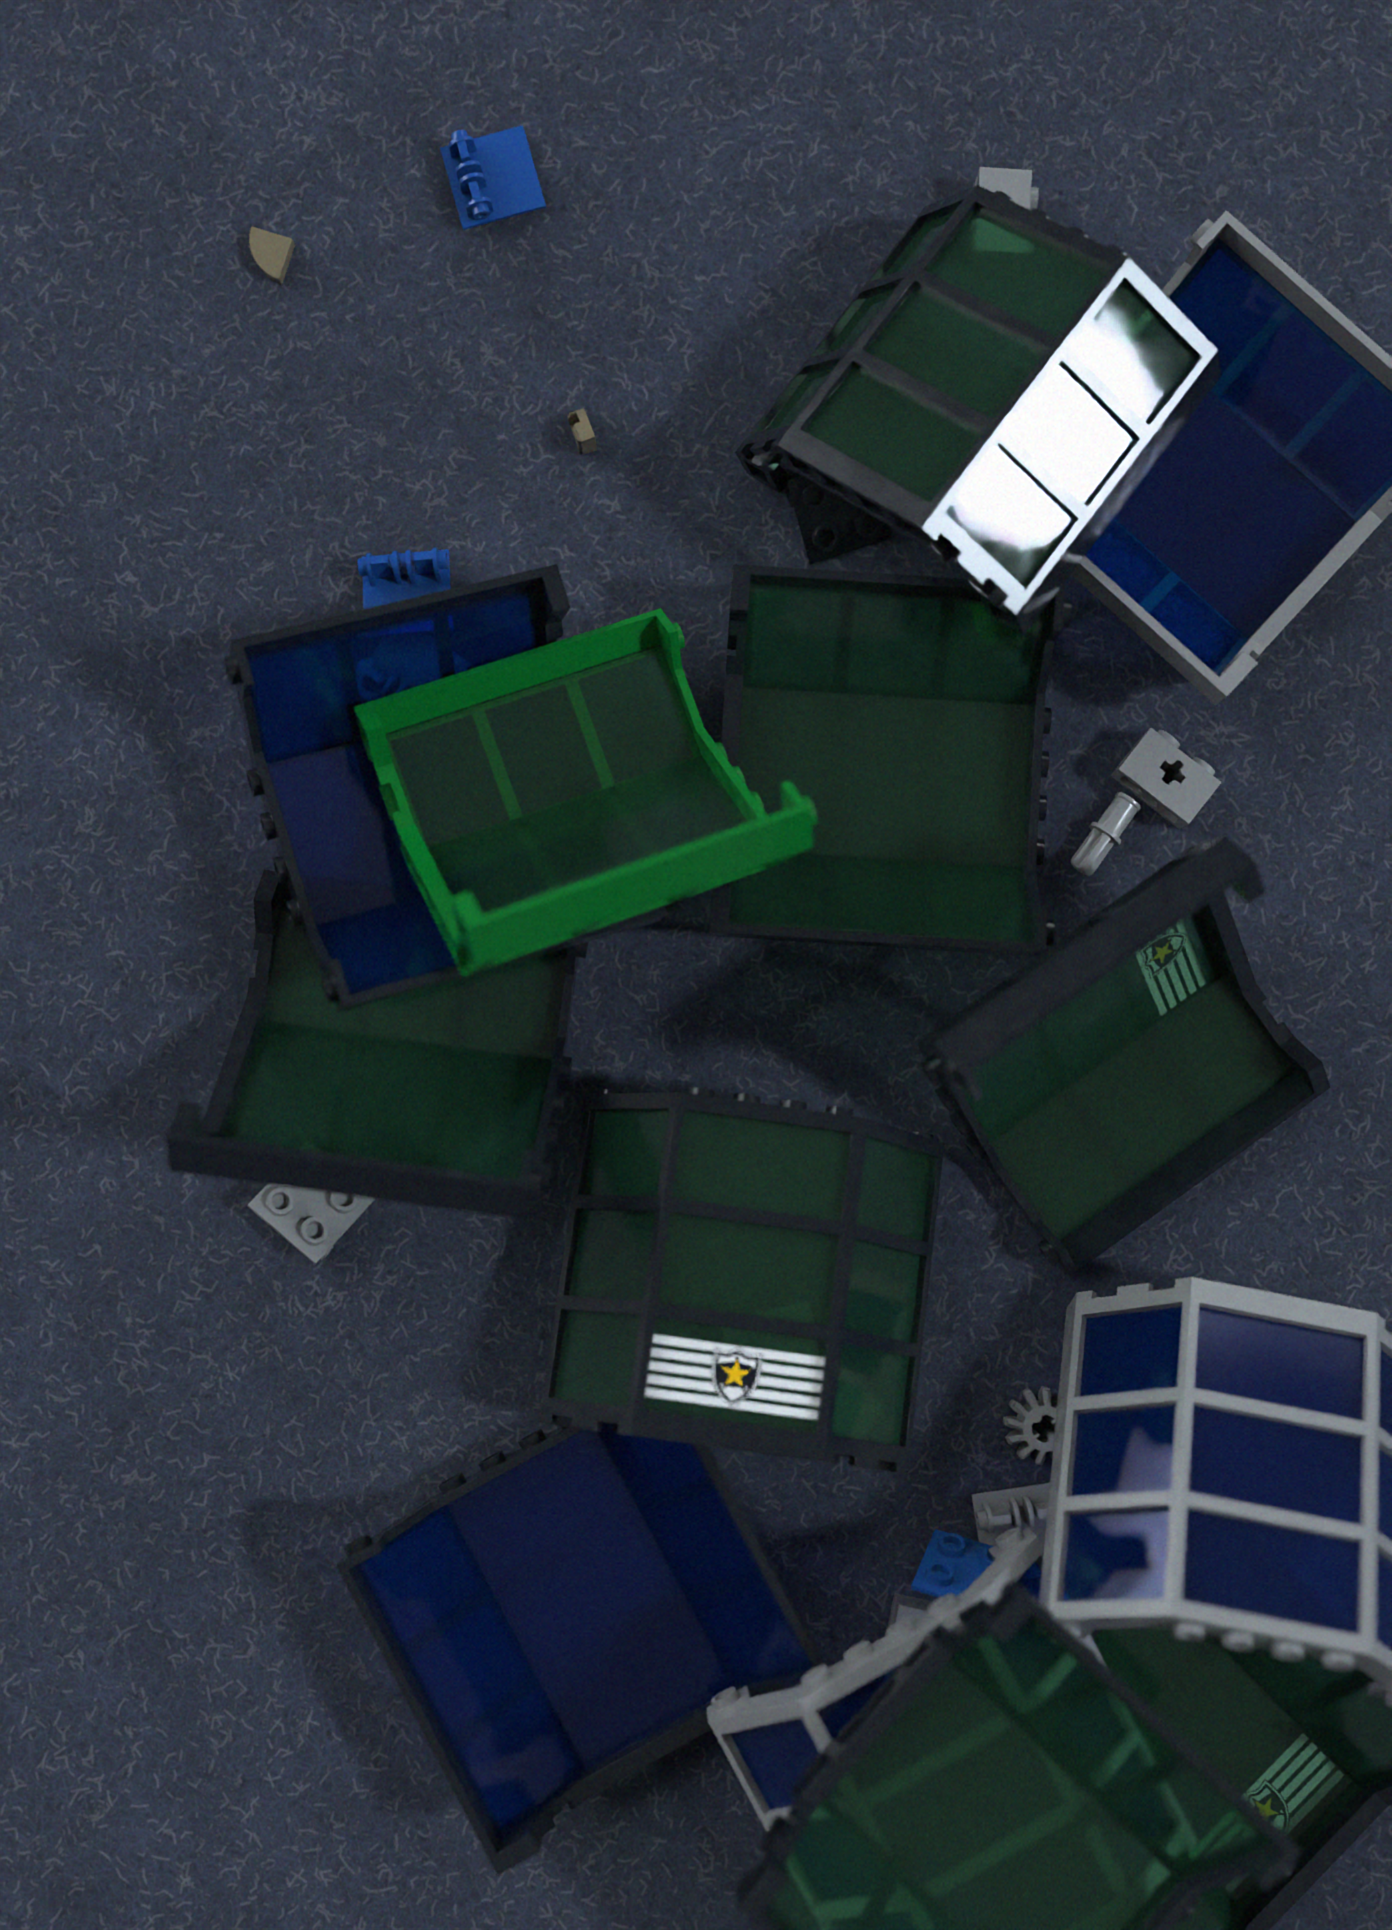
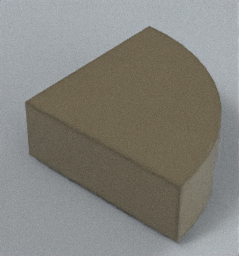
(271, 252)
(582, 431)

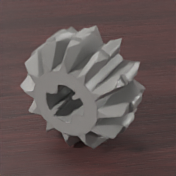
(1027, 1415)

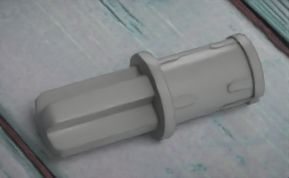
(1105, 834)

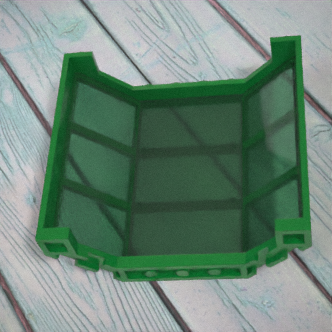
(567, 792)

